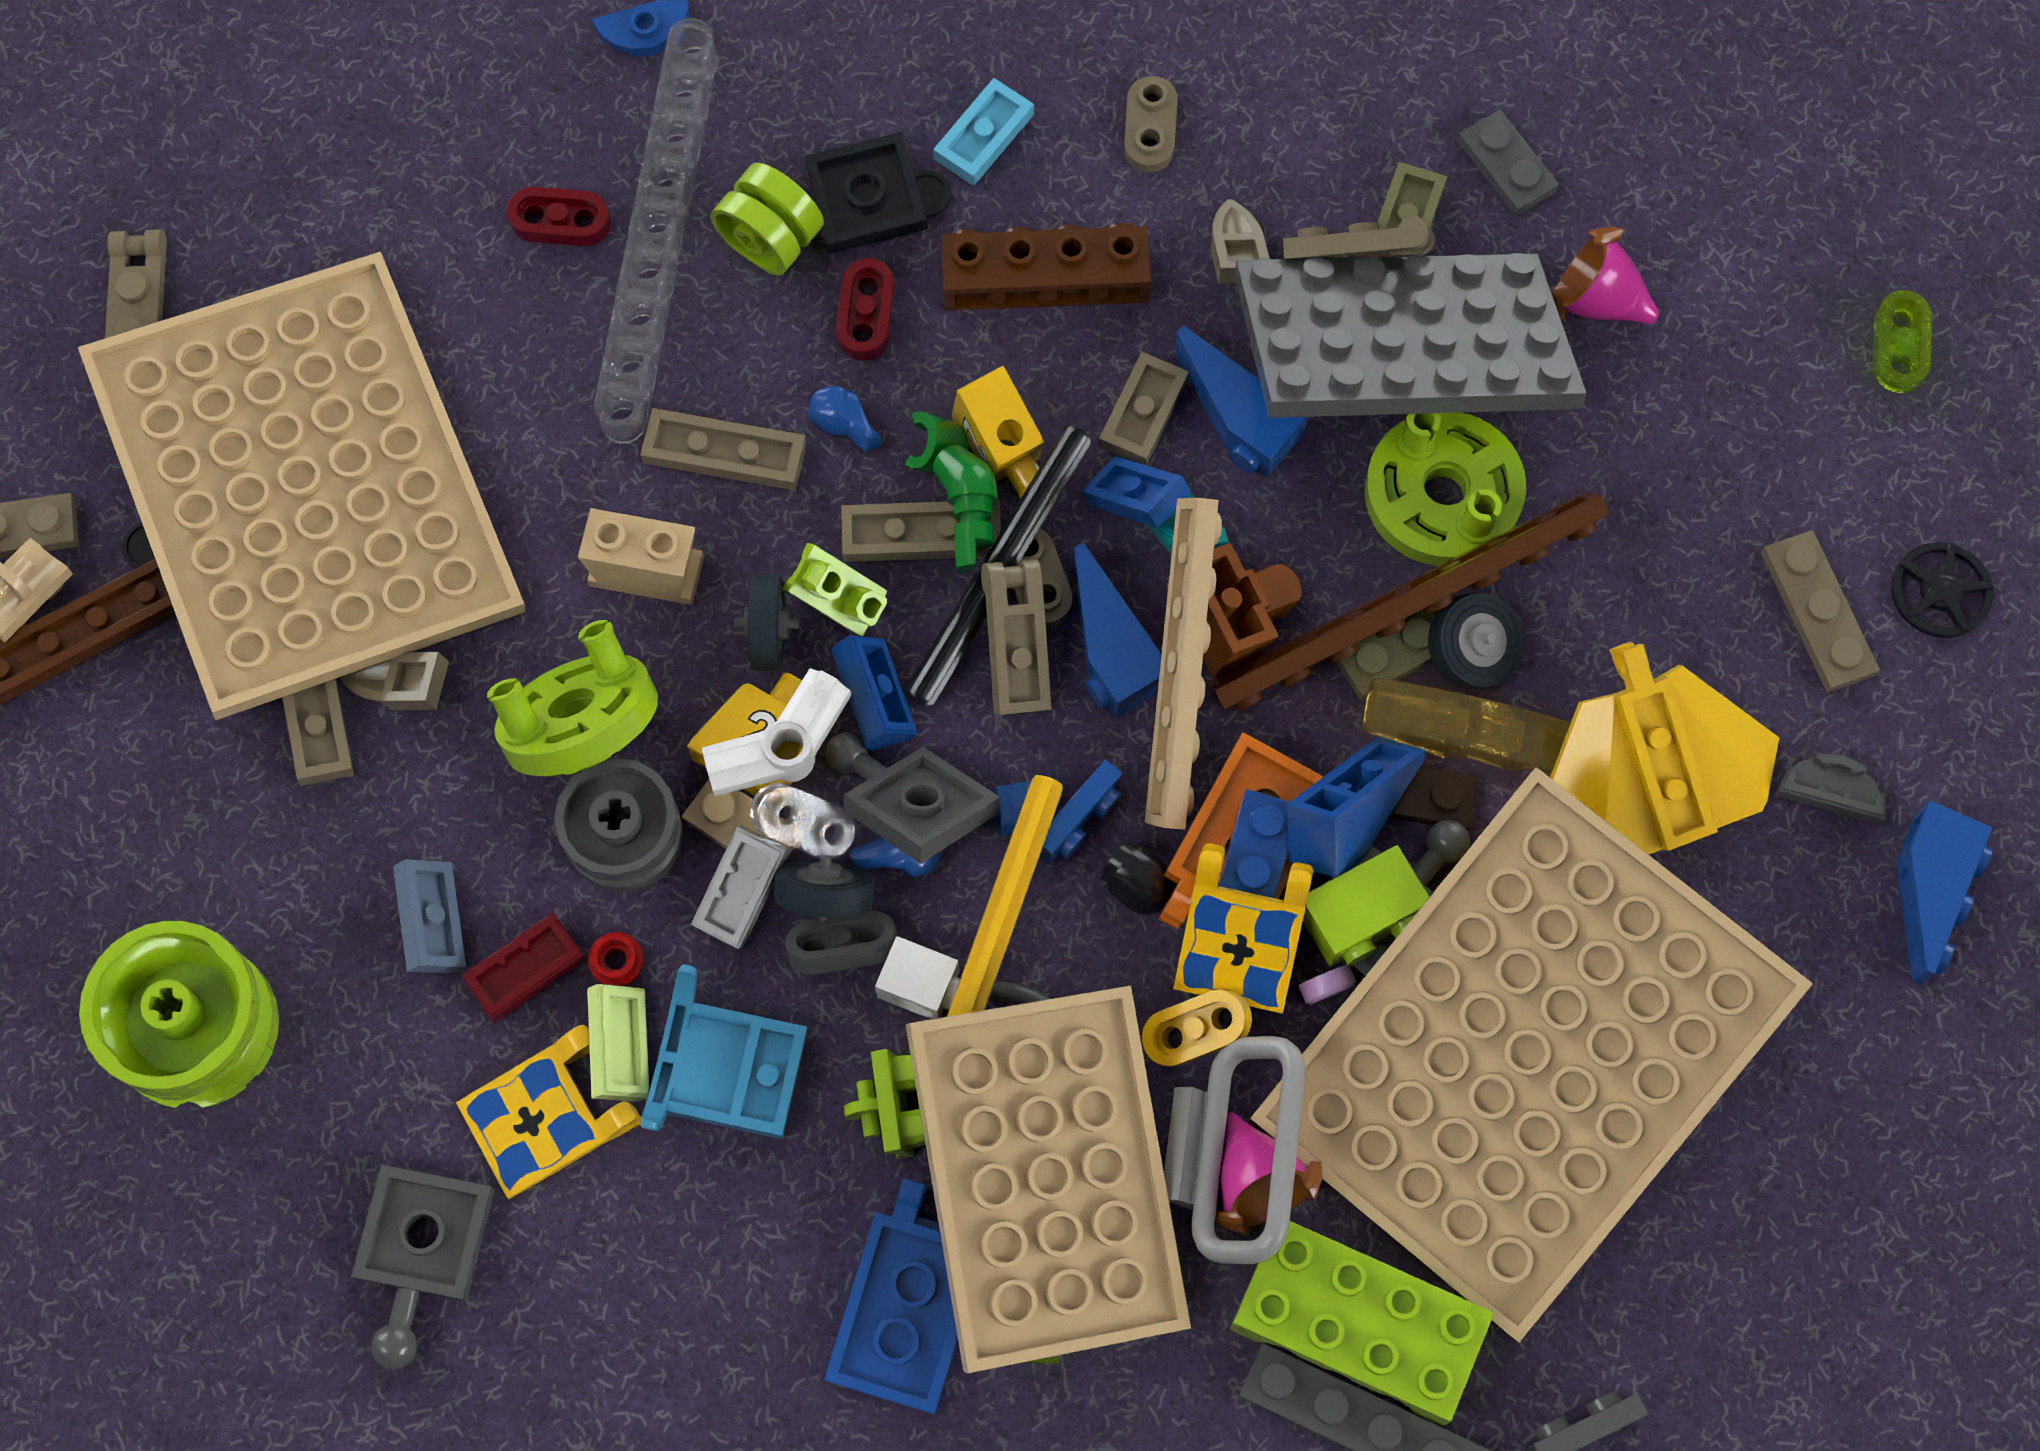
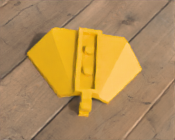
(1665, 756)

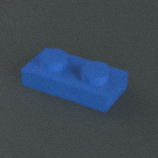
(1136, 491)
(1095, 797)
(1257, 845)

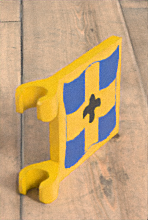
(1241, 937)
(537, 1117)

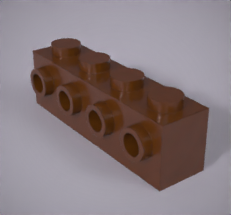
(1046, 267)

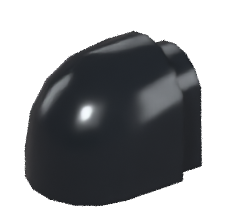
(1138, 879)

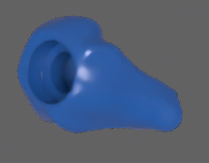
(841, 414)
(884, 854)

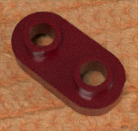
(561, 213)
(865, 311)

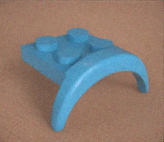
(723, 1066)

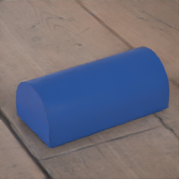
(875, 691)

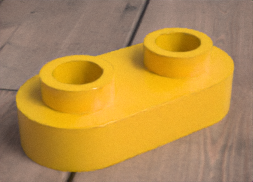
(1199, 1027)

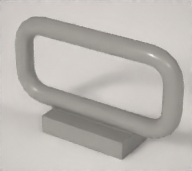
(1198, 1143)

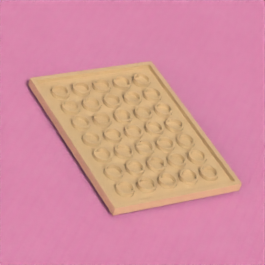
(299, 484)
(1533, 1052)

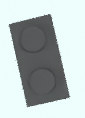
(1508, 162)
(1606, 1416)

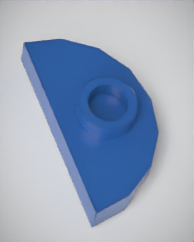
(641, 28)

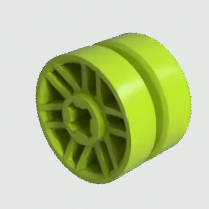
(767, 218)

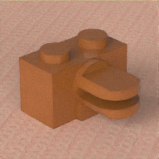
(1244, 609)

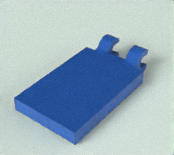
(899, 1311)

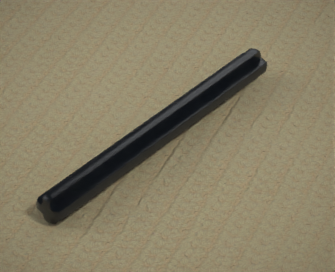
(1008, 550)

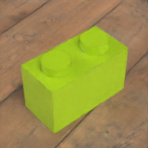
(1363, 907)

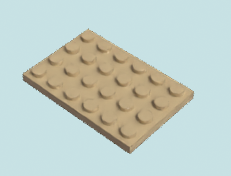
(1047, 1178)

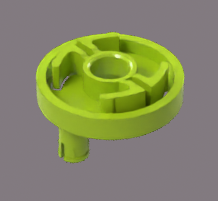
(1425, 451)
(575, 710)

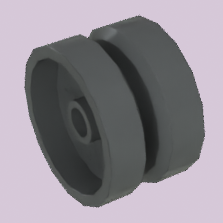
(648, 817)

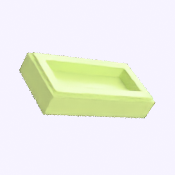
(618, 1043)

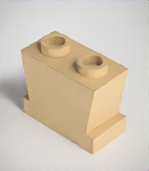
(641, 556)

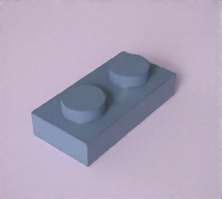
(429, 916)

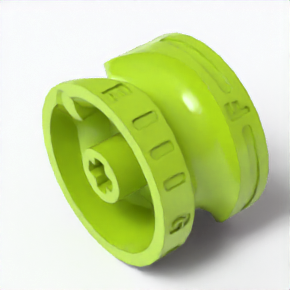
(178, 1014)

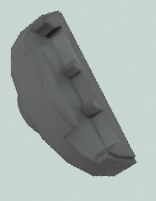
(1835, 786)

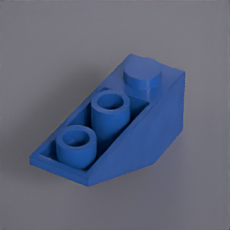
(1934, 877)

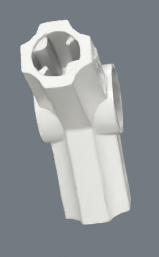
(805, 720)

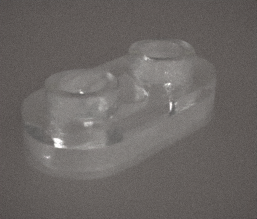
(806, 822)

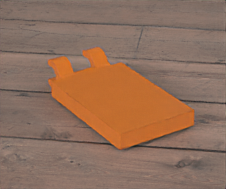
(1249, 767)

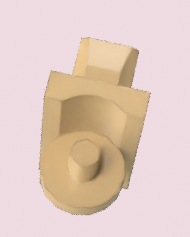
(26, 584)

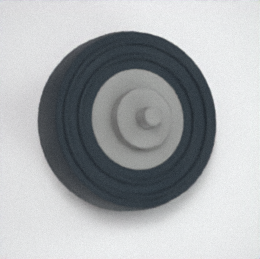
(1476, 641)

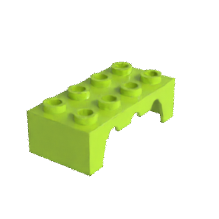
(1365, 1322)

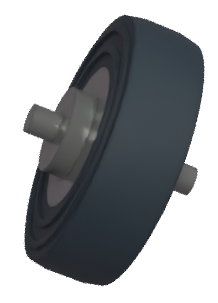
(766, 623)
(824, 888)

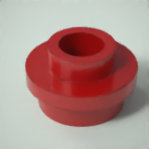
(612, 943)

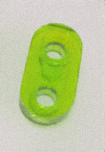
(1902, 344)

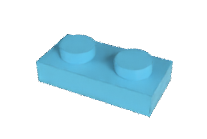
(983, 131)

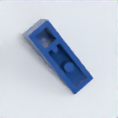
(1236, 406)
(1117, 649)
(1347, 807)

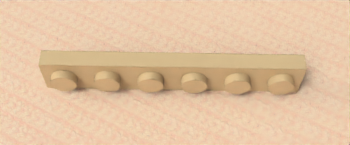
(1180, 679)

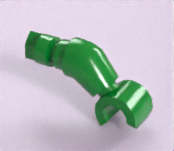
(966, 479)

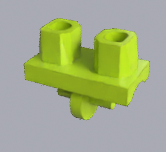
(836, 590)
(900, 1128)

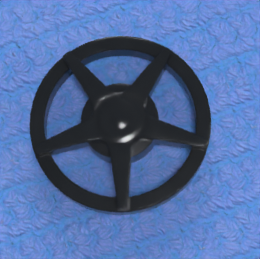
(1942, 589)

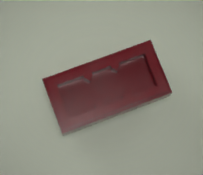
(523, 967)

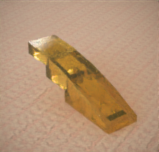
(1463, 726)

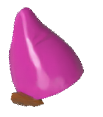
(1604, 283)
(1247, 1177)

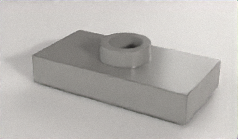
(740, 887)

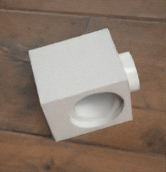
(918, 979)

